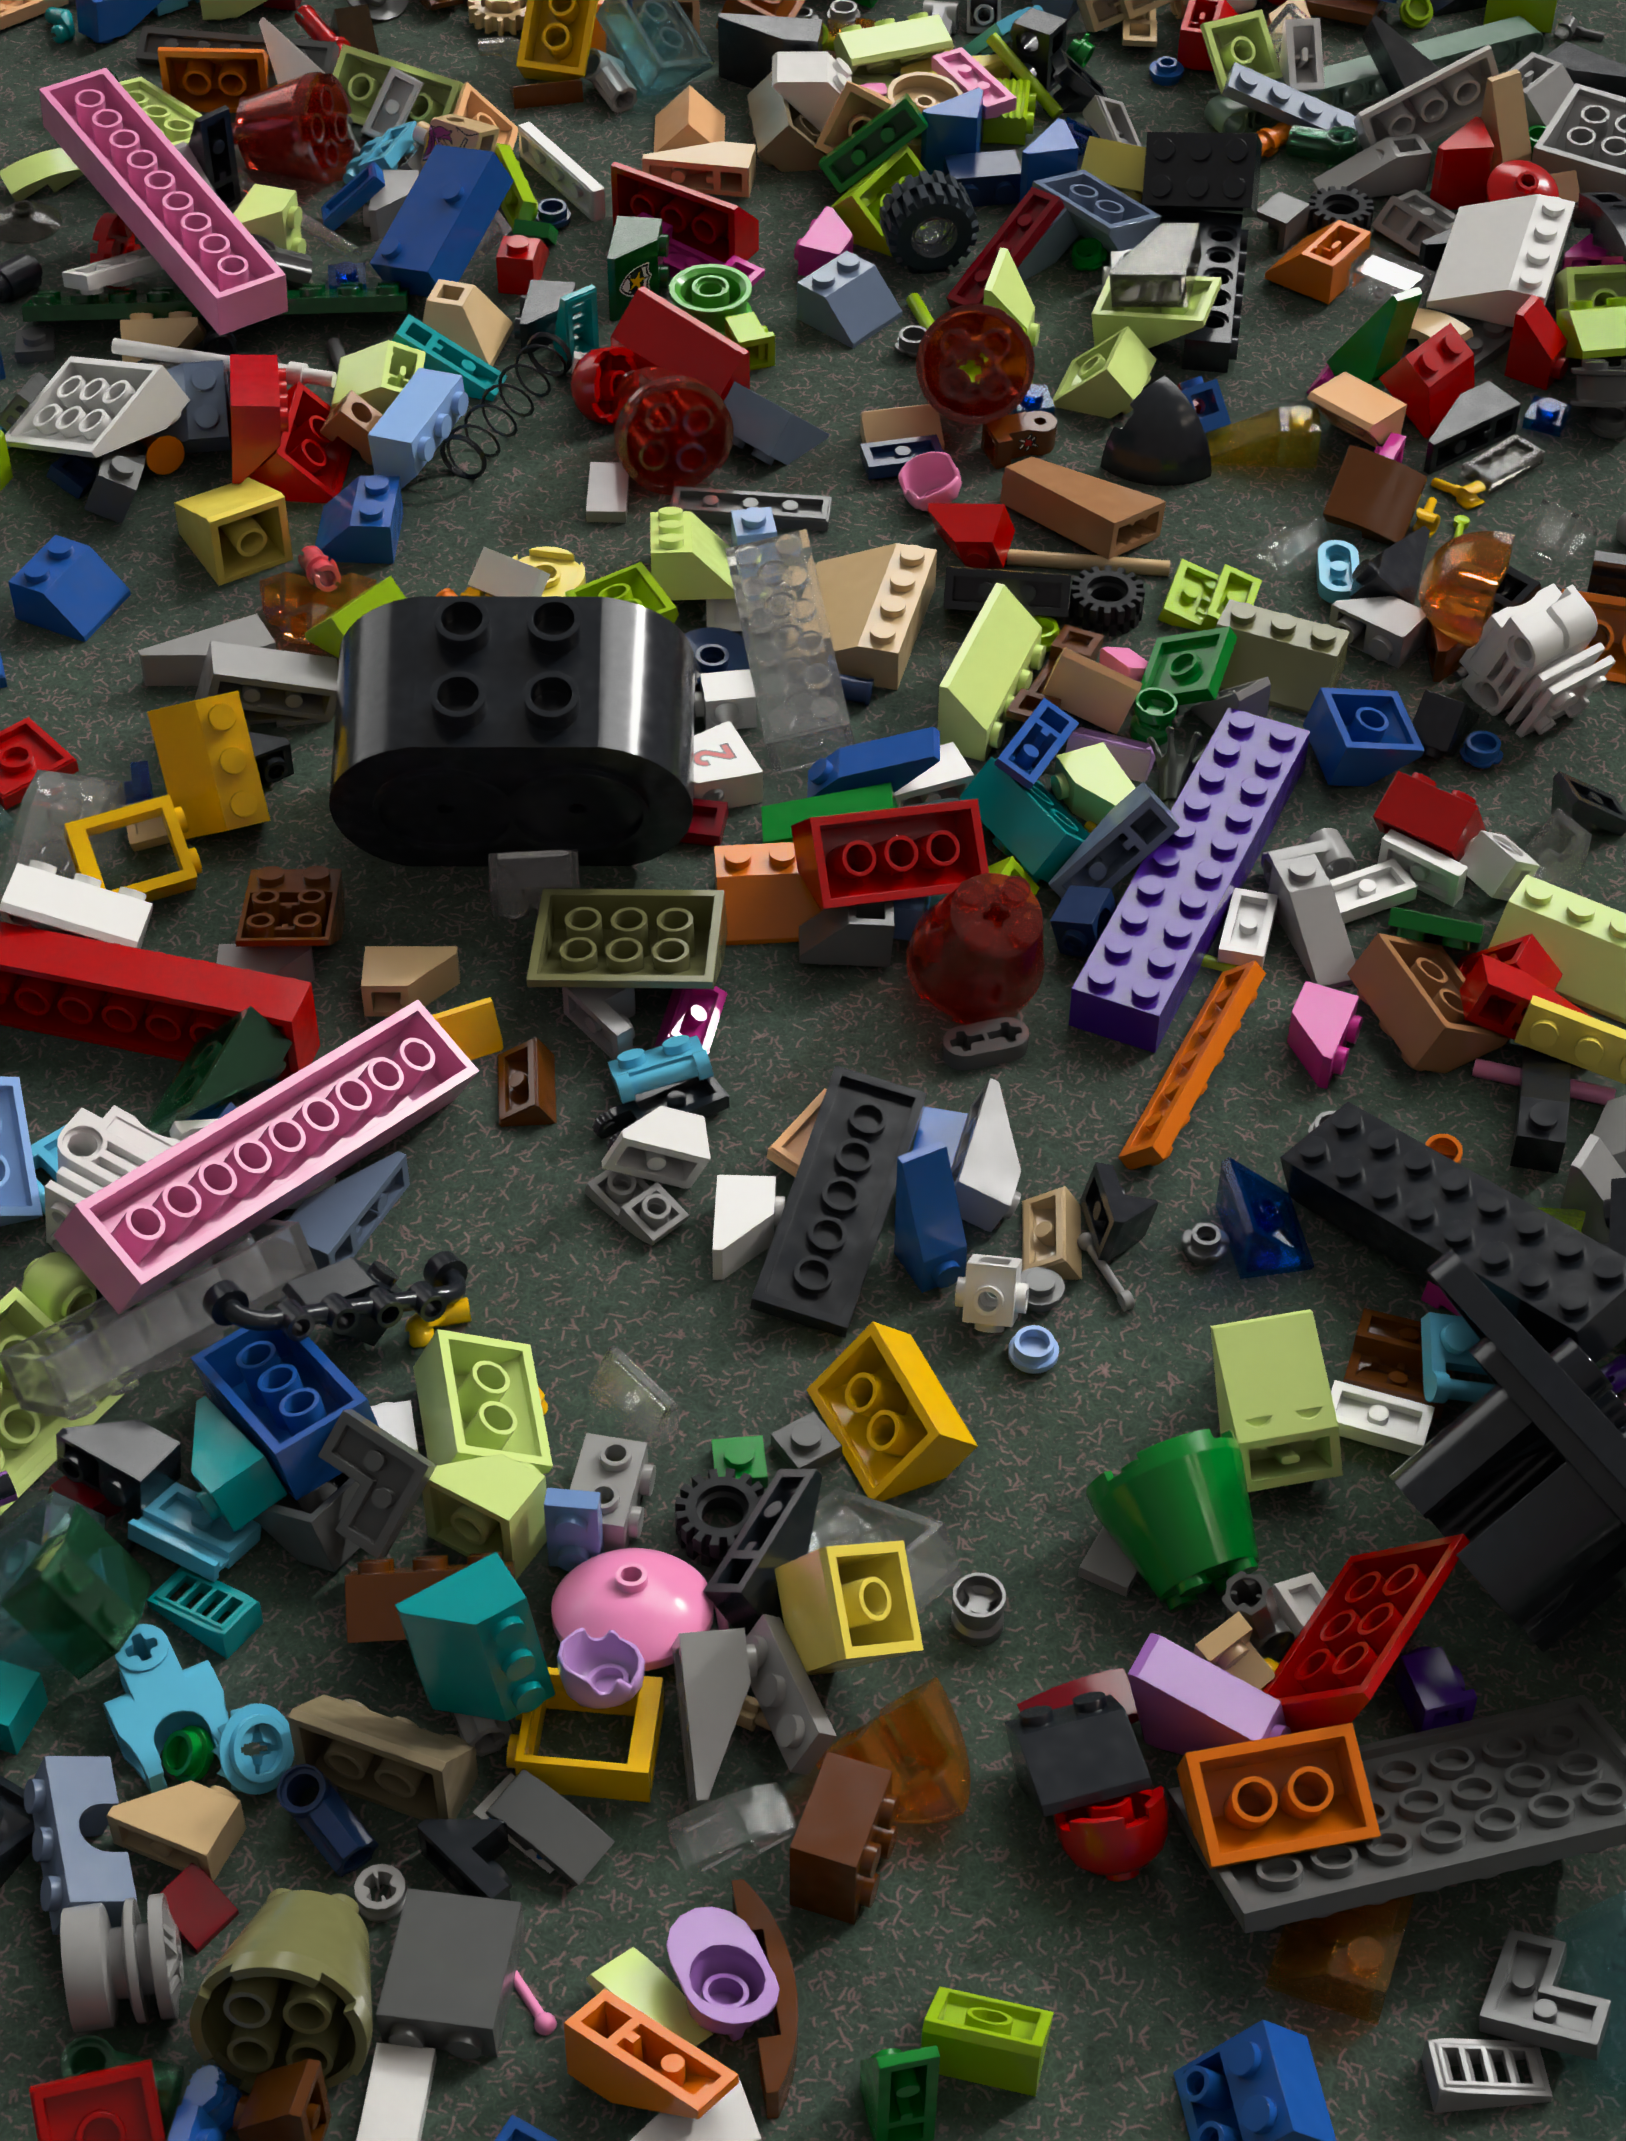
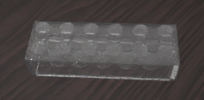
(790, 650)
(106, 1352)

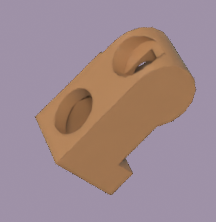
(352, 422)

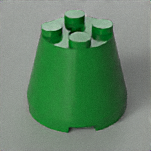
(1181, 1515)

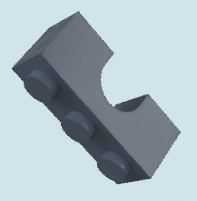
(69, 1803)

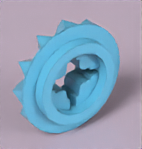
(261, 1771)

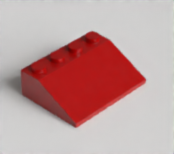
(1359, 1632)

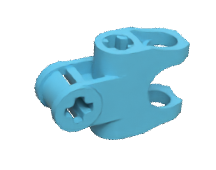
(160, 1701)

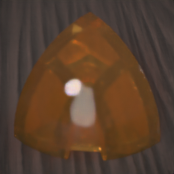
(1463, 581)
(299, 606)
(923, 1748)

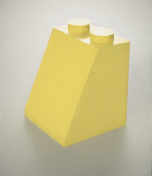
(236, 529)
(849, 1605)

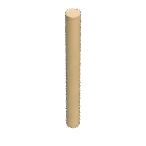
(1085, 562)

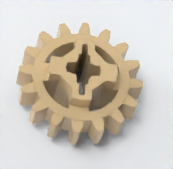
(497, 15)

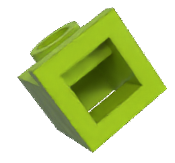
(754, 337)

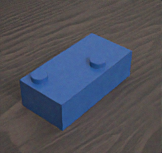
(442, 218)
(281, 1400)

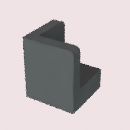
(1286, 216)

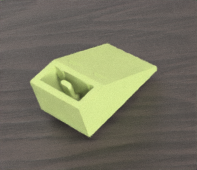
(1277, 1399)

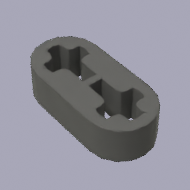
(985, 1043)

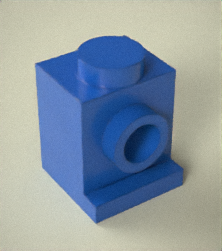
(1209, 396)

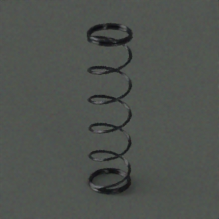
(540, 369)

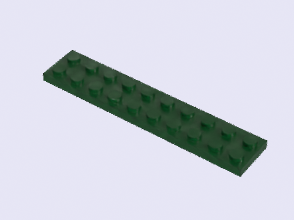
(310, 299)

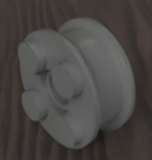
(1600, 384)

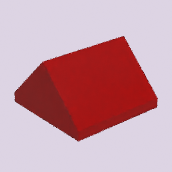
(1463, 167)

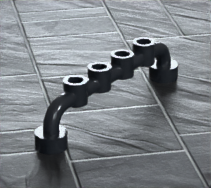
(443, 1285)

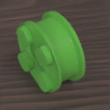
(711, 293)

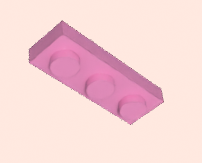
(969, 75)

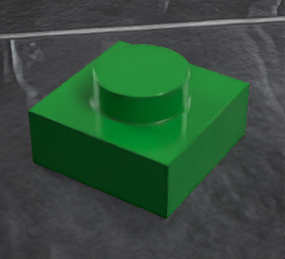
(538, 230)
(743, 1455)

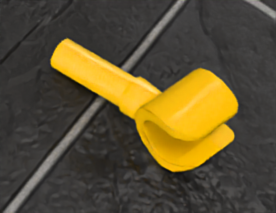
(1465, 495)
(1427, 517)

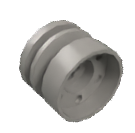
(120, 1963)

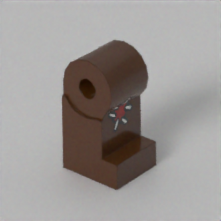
(1018, 436)

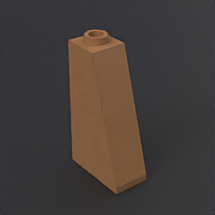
(1082, 507)

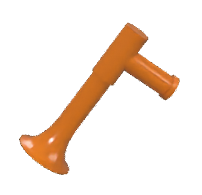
(163, 453)

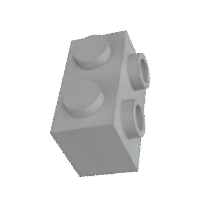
(621, 1475)

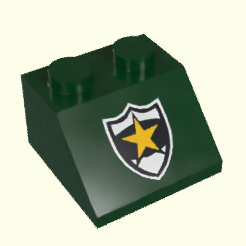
(636, 261)

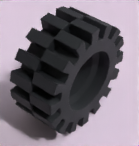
(1339, 205)
(1106, 585)
(710, 1495)

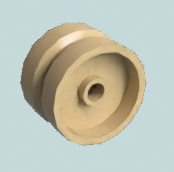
(925, 91)

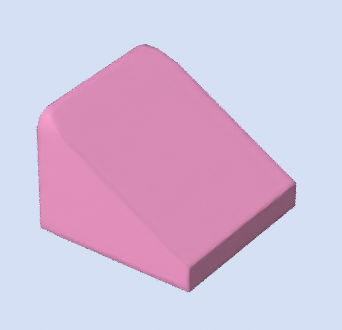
(1123, 661)

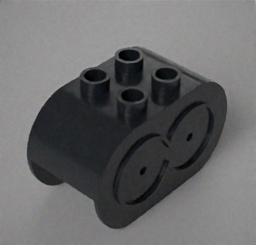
(512, 722)

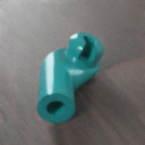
(63, 24)

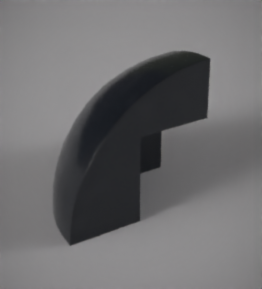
(1160, 440)

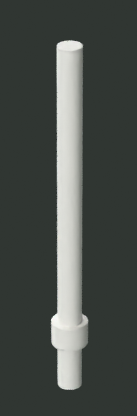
(294, 370)

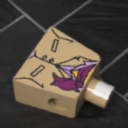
(455, 132)

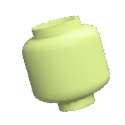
(57, 1286)

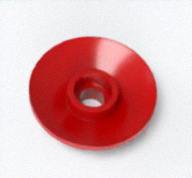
(1510, 178)

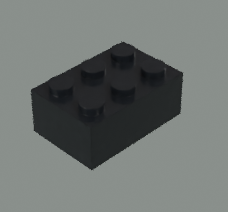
(1202, 173)

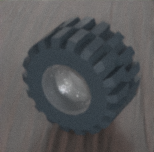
(928, 222)

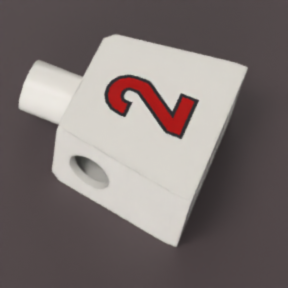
(726, 768)

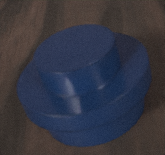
(554, 212)

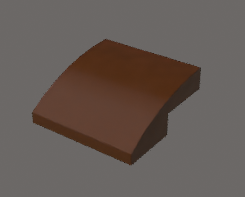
(1347, 10)
(1374, 496)
(1389, 1358)

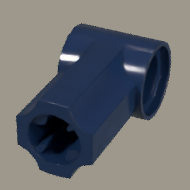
(327, 1820)

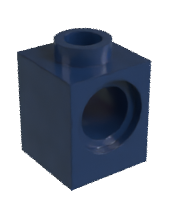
(1082, 919)

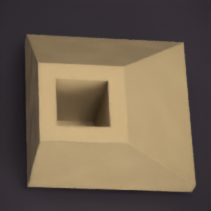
(467, 319)
(177, 331)

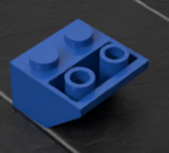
(1255, 2089)

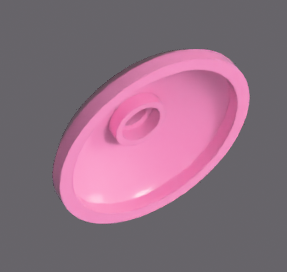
(639, 1596)

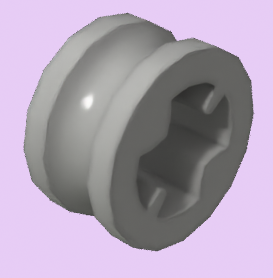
(374, 1877)

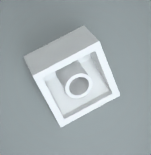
(810, 82)

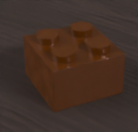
(842, 1838)

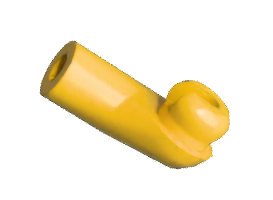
(421, 1331)

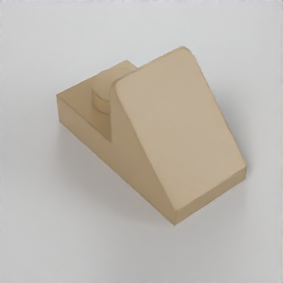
(1231, 1651)

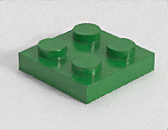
(1190, 664)
(1416, 924)

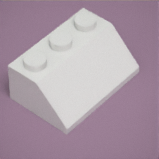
(75, 906)

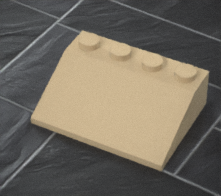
(877, 608)

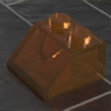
(1342, 1958)

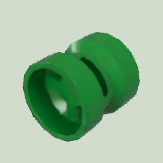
(1153, 713)

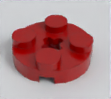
(113, 238)

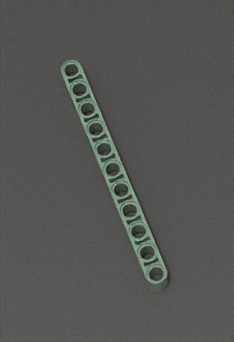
(1360, 82)

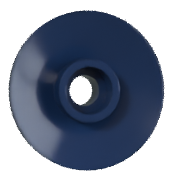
(718, 650)

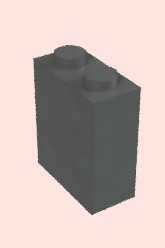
(451, 1973)

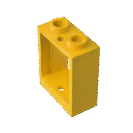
(175, 823)
(587, 1777)

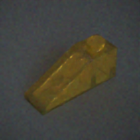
(1271, 439)

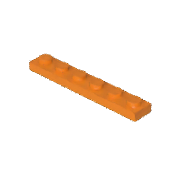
(1192, 1067)

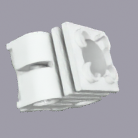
(1537, 660)
(94, 1155)

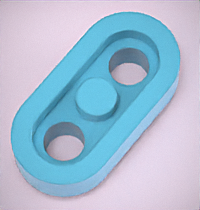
(1334, 569)

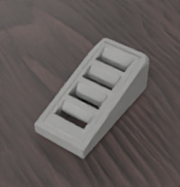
(1110, 120)
(1469, 2094)

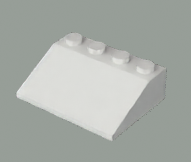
(1501, 257)
(98, 408)

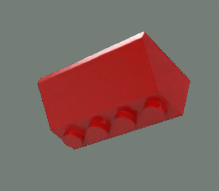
(696, 218)
(679, 342)
(257, 411)
(890, 853)

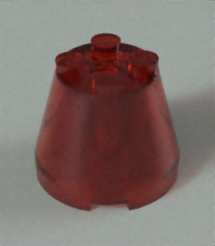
(296, 129)
(995, 346)
(669, 429)
(979, 949)

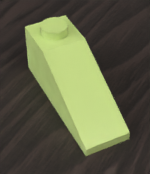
(1090, 782)

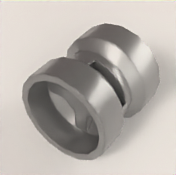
(978, 1609)

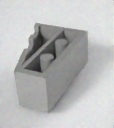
(272, 683)

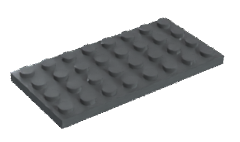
(1450, 1812)

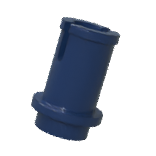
(857, 689)

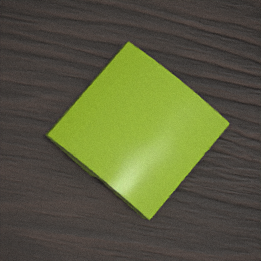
(1200, 596)

